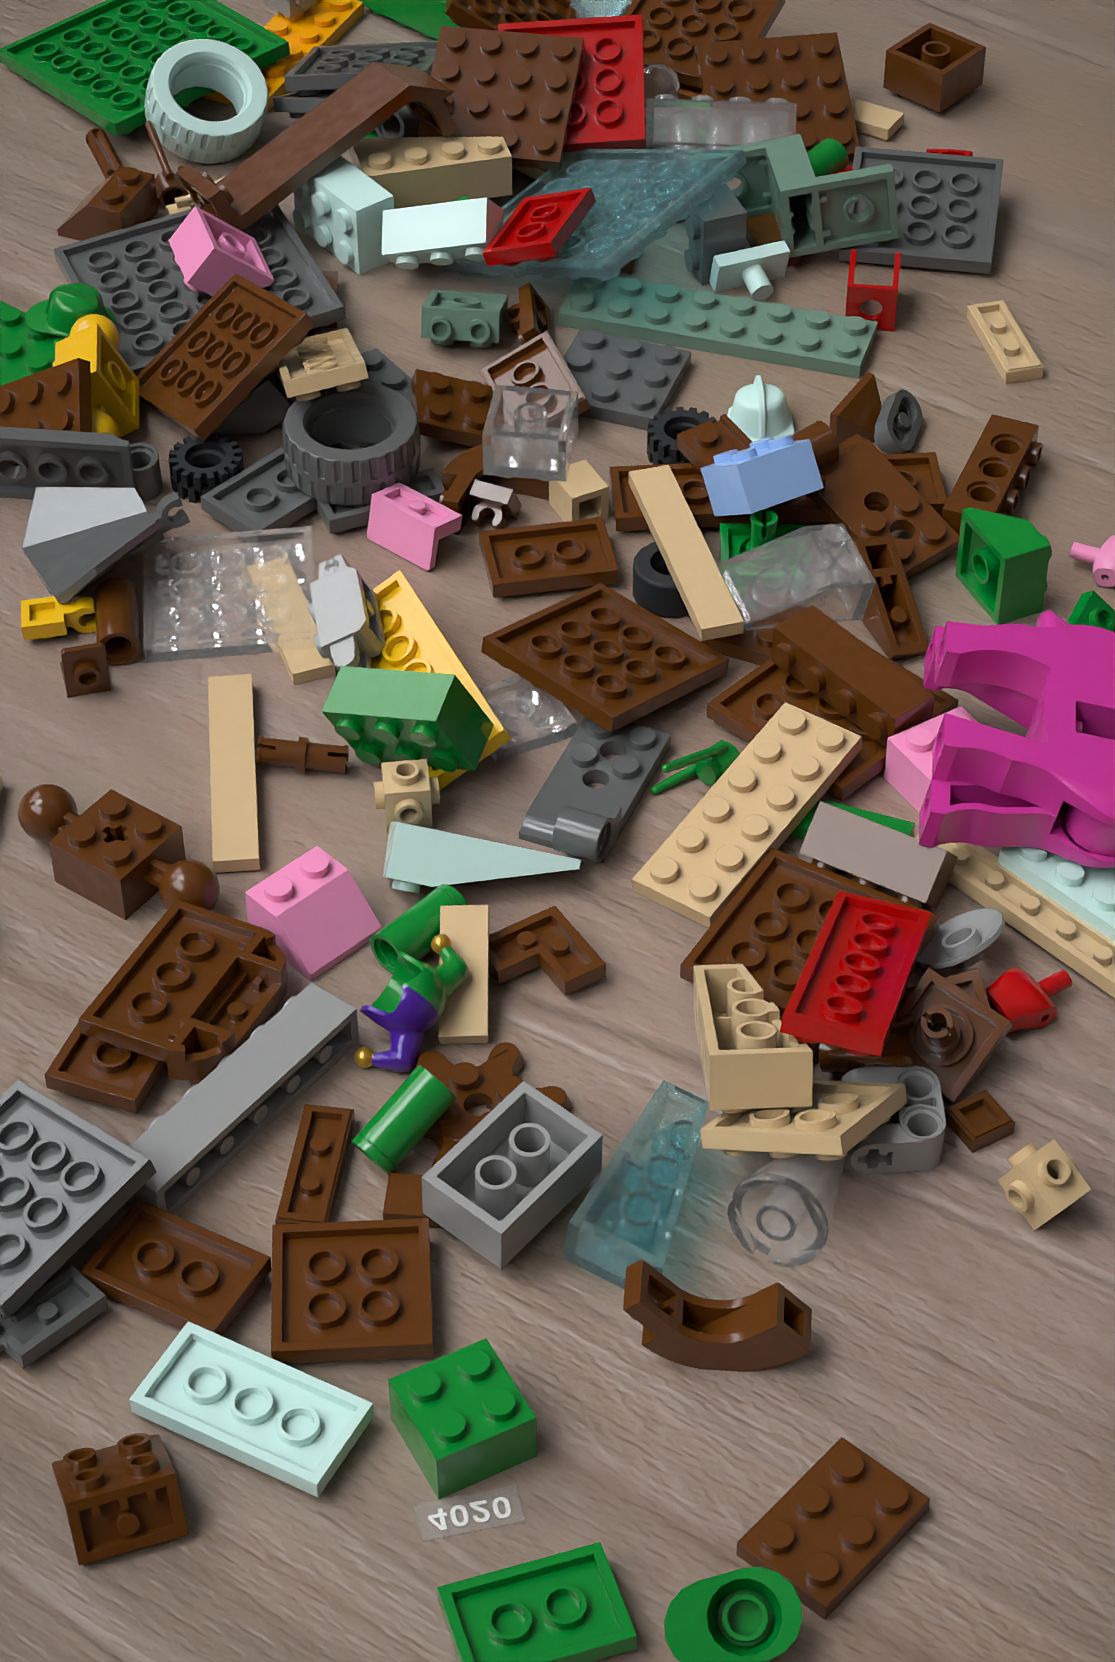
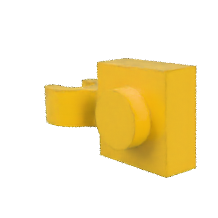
(47, 618)

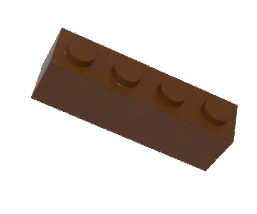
(849, 675)

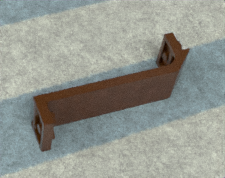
(319, 140)

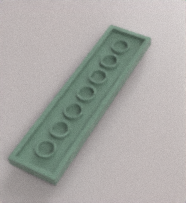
(720, 324)

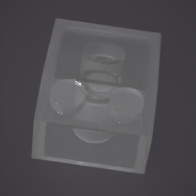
(798, 571)

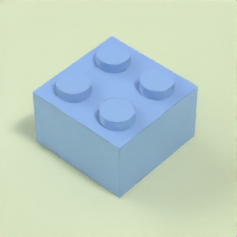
(761, 475)

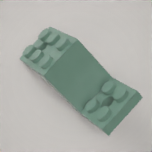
(814, 209)

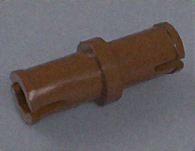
(302, 755)

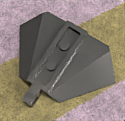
(88, 530)

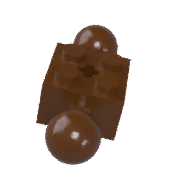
(116, 851)

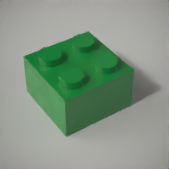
(462, 1418)

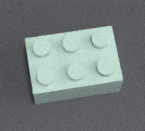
(344, 214)

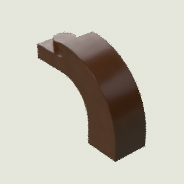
(468, 467)
(717, 1334)

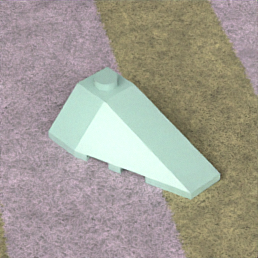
(438, 857)

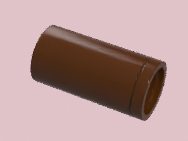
(118, 620)

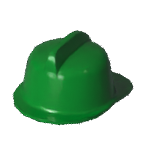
(65, 307)
(734, 1617)

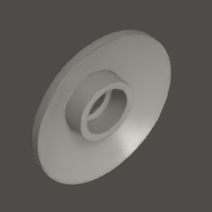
(962, 939)

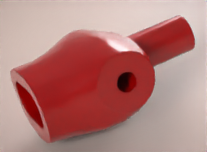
(1024, 999)

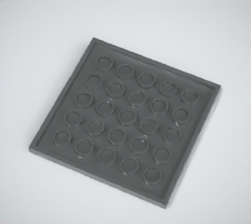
(147, 289)

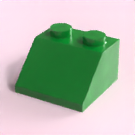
(1003, 564)

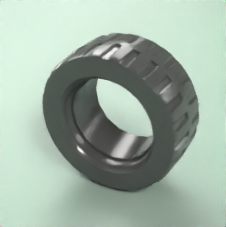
(360, 414)

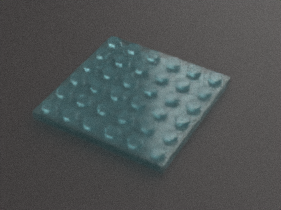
(635, 204)

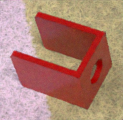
(884, 295)

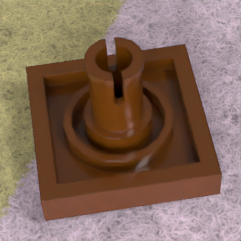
(950, 1033)

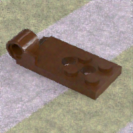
(860, 474)

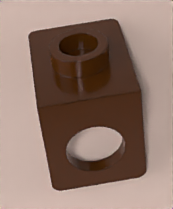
(85, 669)

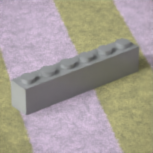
(244, 1095)

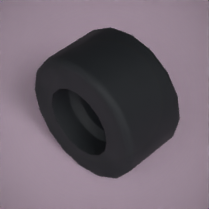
(654, 584)

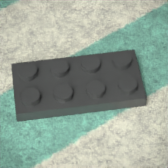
(261, 496)

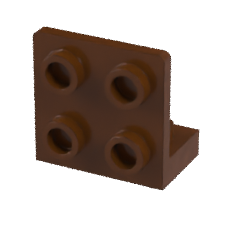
(120, 1497)

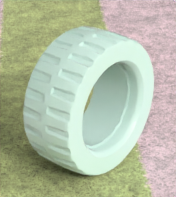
(211, 66)

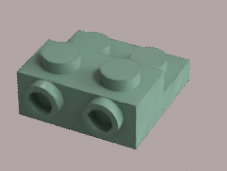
(463, 317)

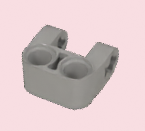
(916, 1129)

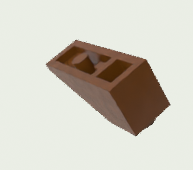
(891, 609)

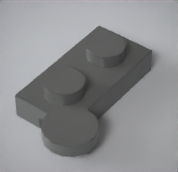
(50, 1316)

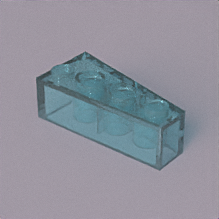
(640, 1191)

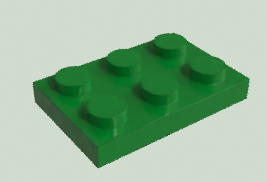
(540, 1611)

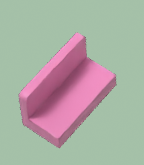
(410, 524)

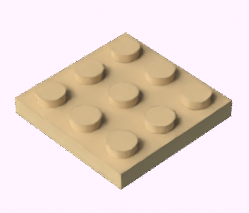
(833, 1125)

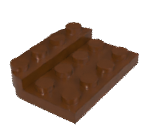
(191, 991)

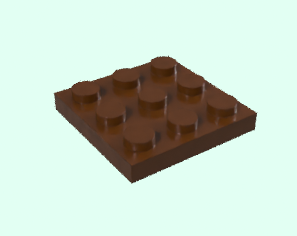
(351, 1291)

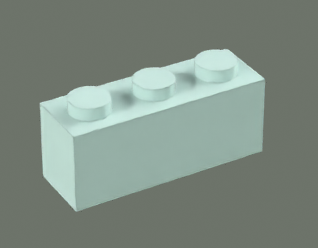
(440, 232)

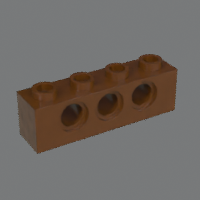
(995, 470)

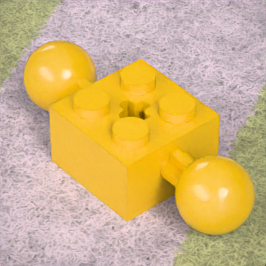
(112, 380)

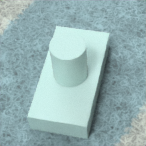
(750, 268)

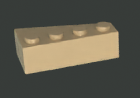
(436, 168)
(742, 1047)

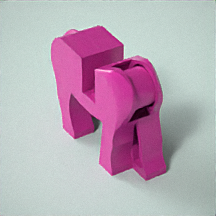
(1034, 789)

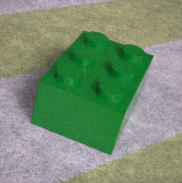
(408, 717)

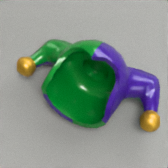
(412, 1006)

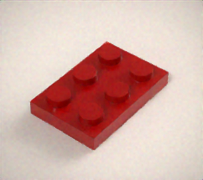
(539, 227)

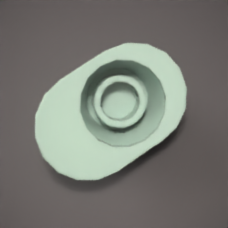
(761, 411)

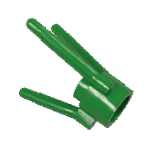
(707, 764)

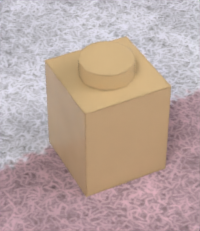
(581, 496)

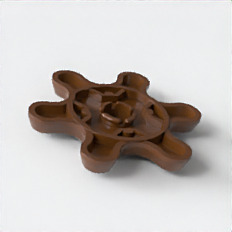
(472, 1086)

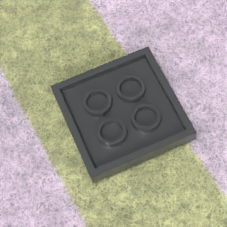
(625, 377)

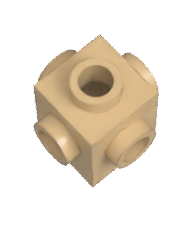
(407, 793)
(1042, 1182)

